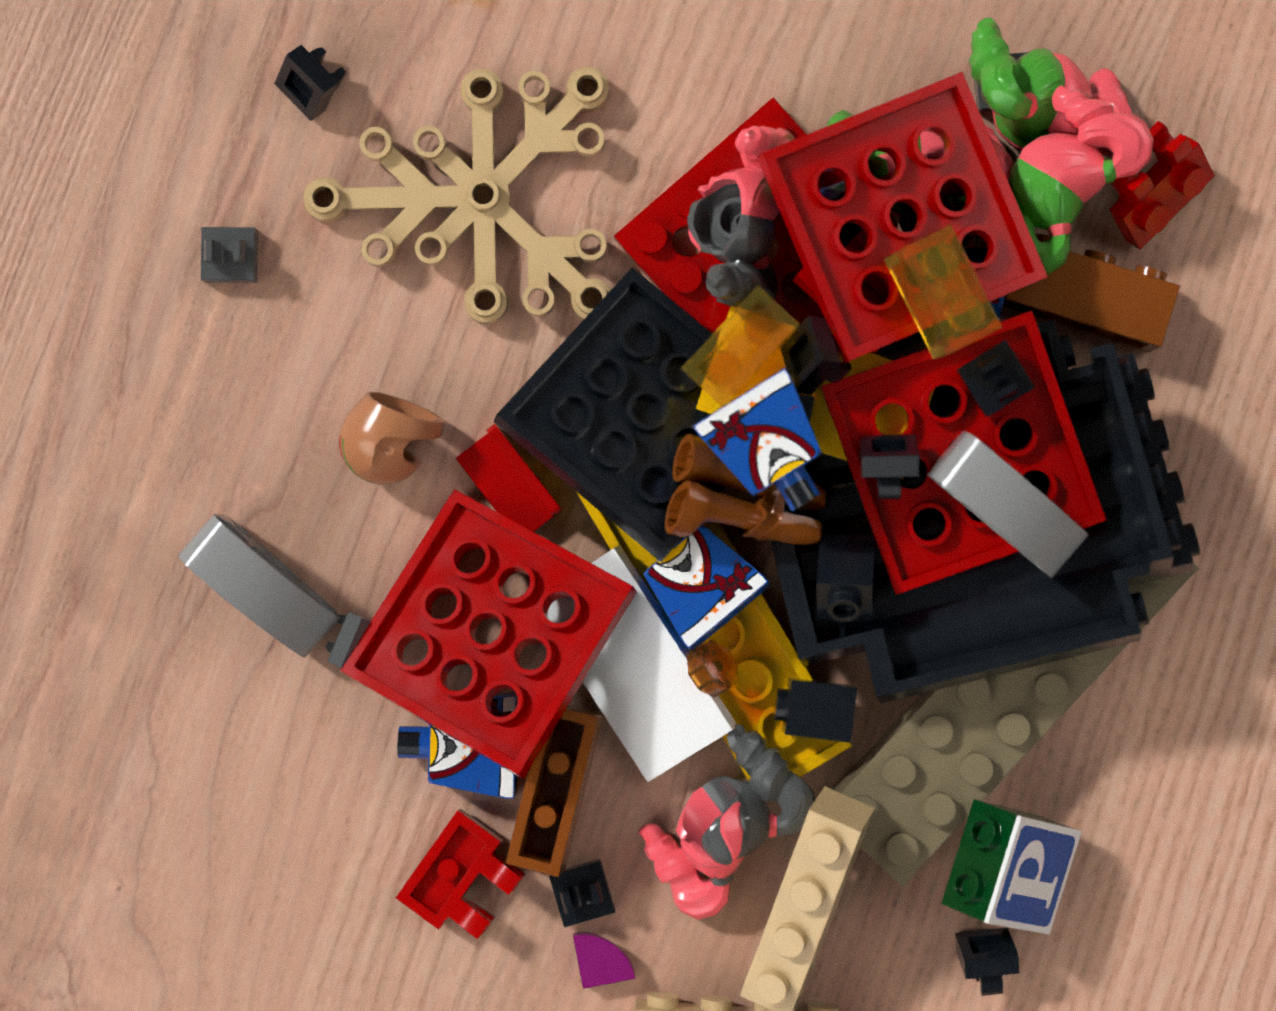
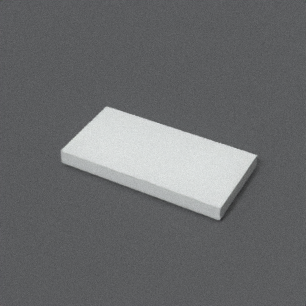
(645, 680)

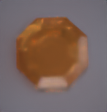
(712, 668)

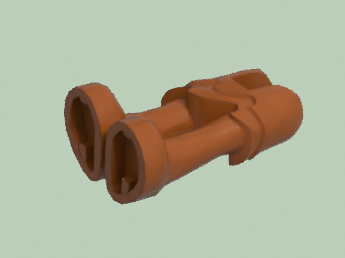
(696, 504)

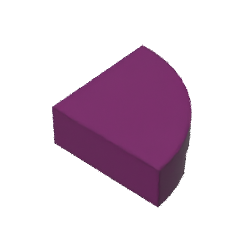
(601, 960)

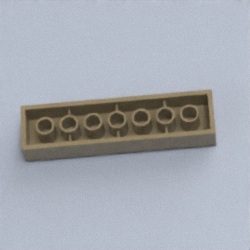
(963, 744)

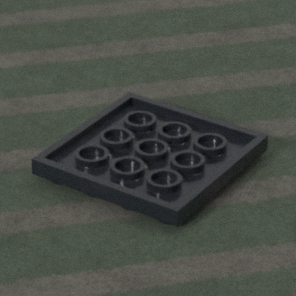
(617, 408)

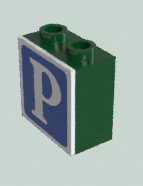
(1011, 867)

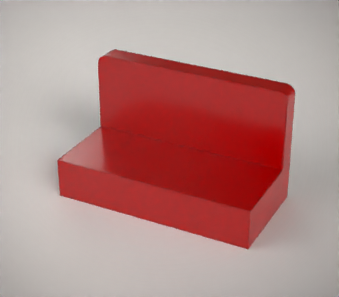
(508, 481)

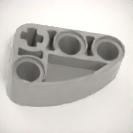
(1007, 503)
(258, 584)

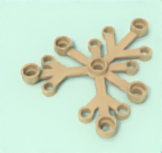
(420, 197)

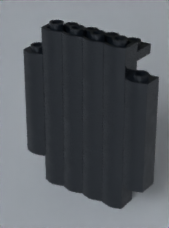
(1008, 609)

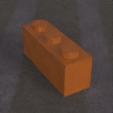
(1102, 299)
(555, 794)

